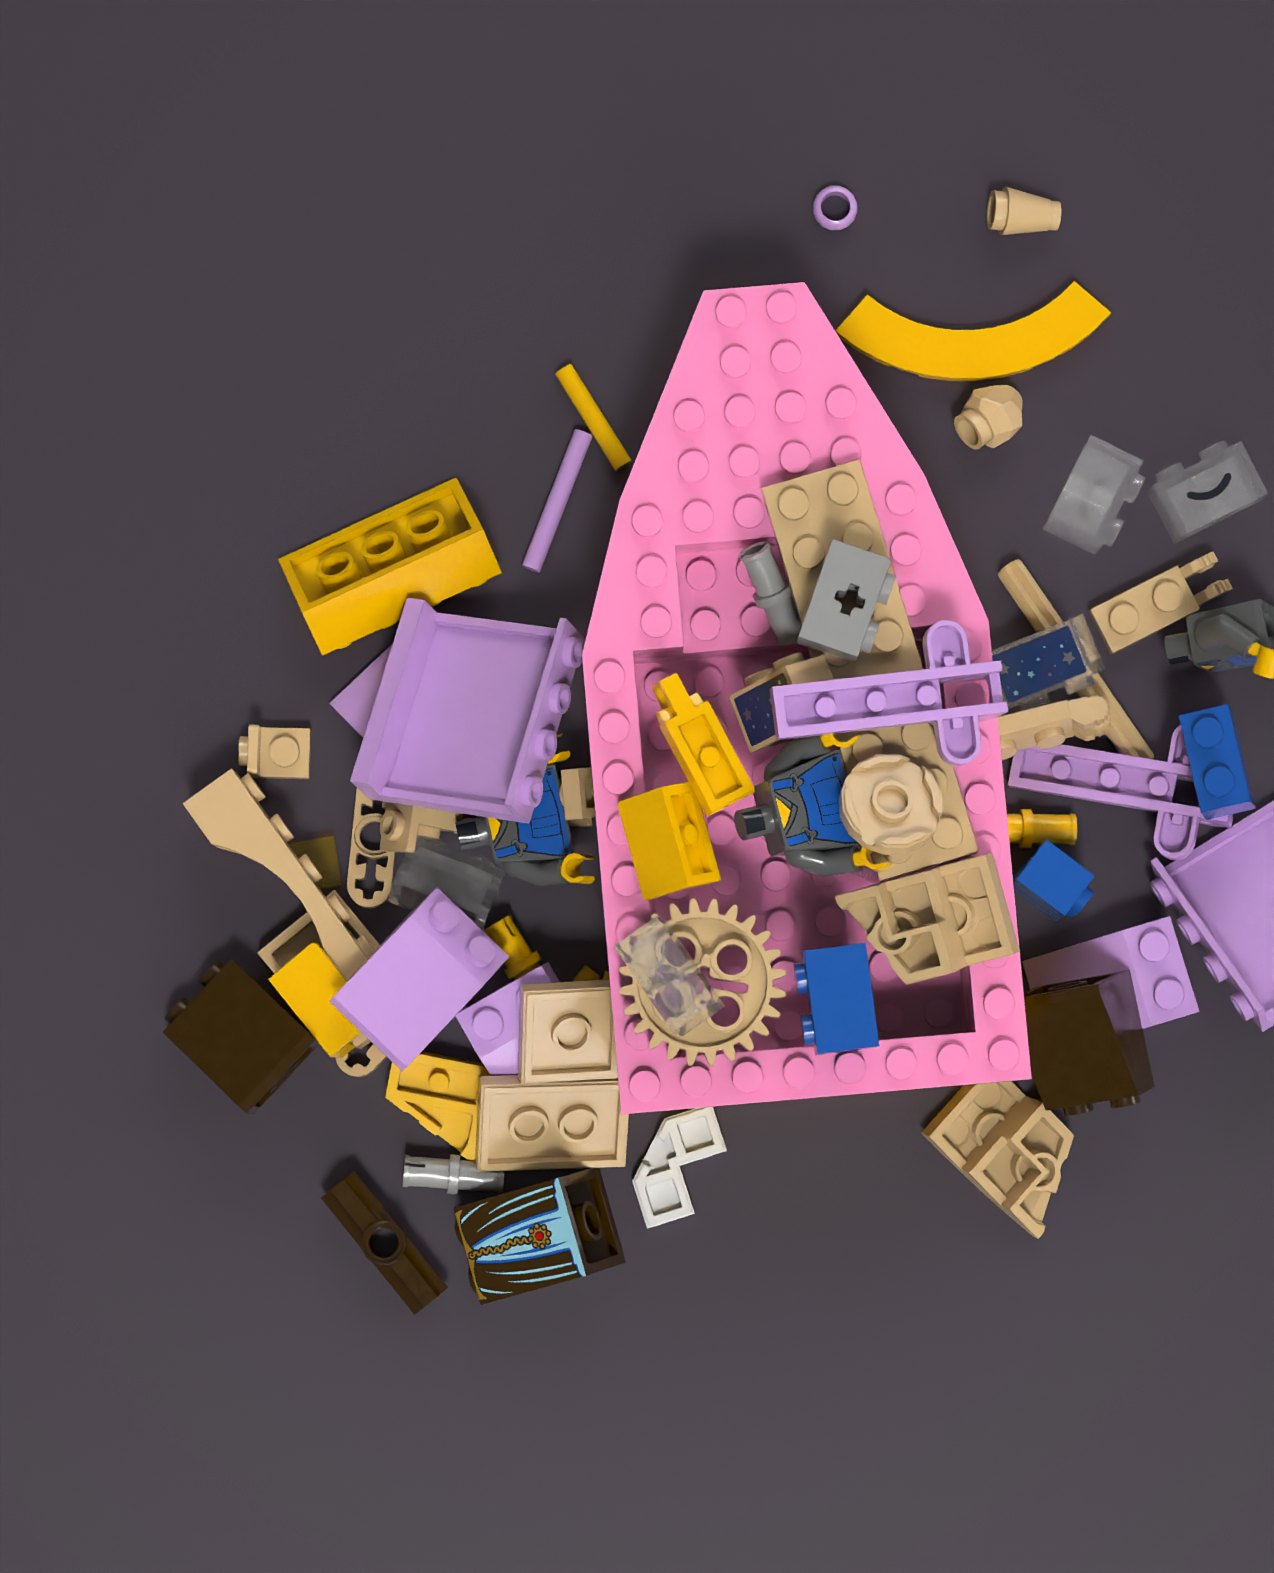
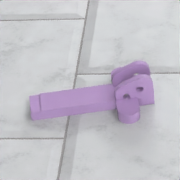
(898, 699)
(1120, 782)

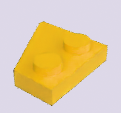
(441, 1096)

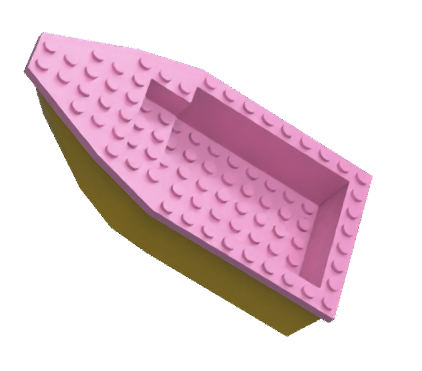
(748, 405)

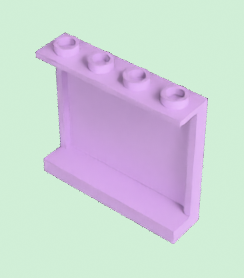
(467, 713)
(1229, 908)

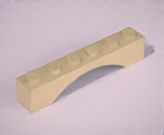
(236, 822)

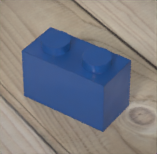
(1217, 762)
(1053, 882)
(838, 999)

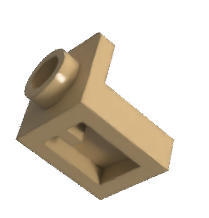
(276, 752)
(577, 793)
(404, 823)

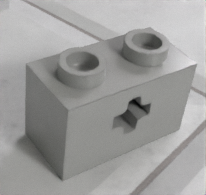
(844, 570)

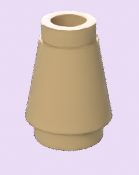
(1021, 212)

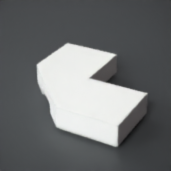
(659, 1177)

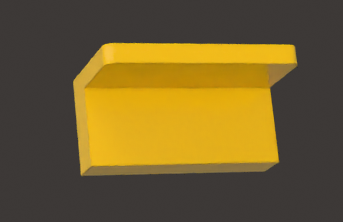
(668, 840)
(307, 987)

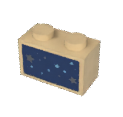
(753, 702)

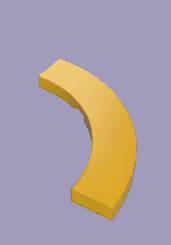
(973, 353)

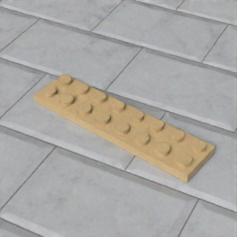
(804, 521)

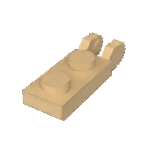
(1154, 604)
(1053, 723)

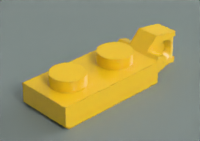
(700, 746)

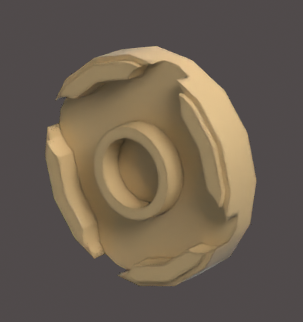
(890, 804)

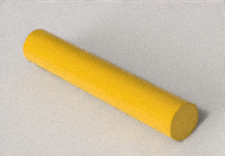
(593, 417)

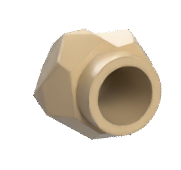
(990, 416)

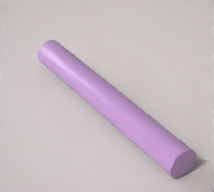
(557, 500)

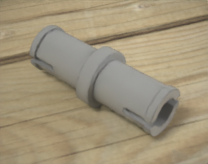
(772, 592)
(450, 1175)

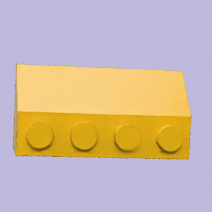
(368, 570)

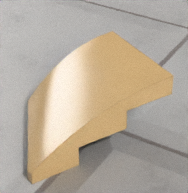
(936, 918)
(1004, 1147)

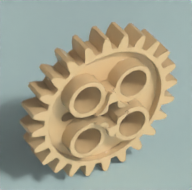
(709, 934)

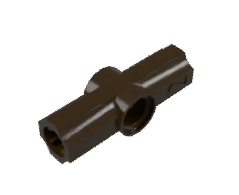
(364, 1215)

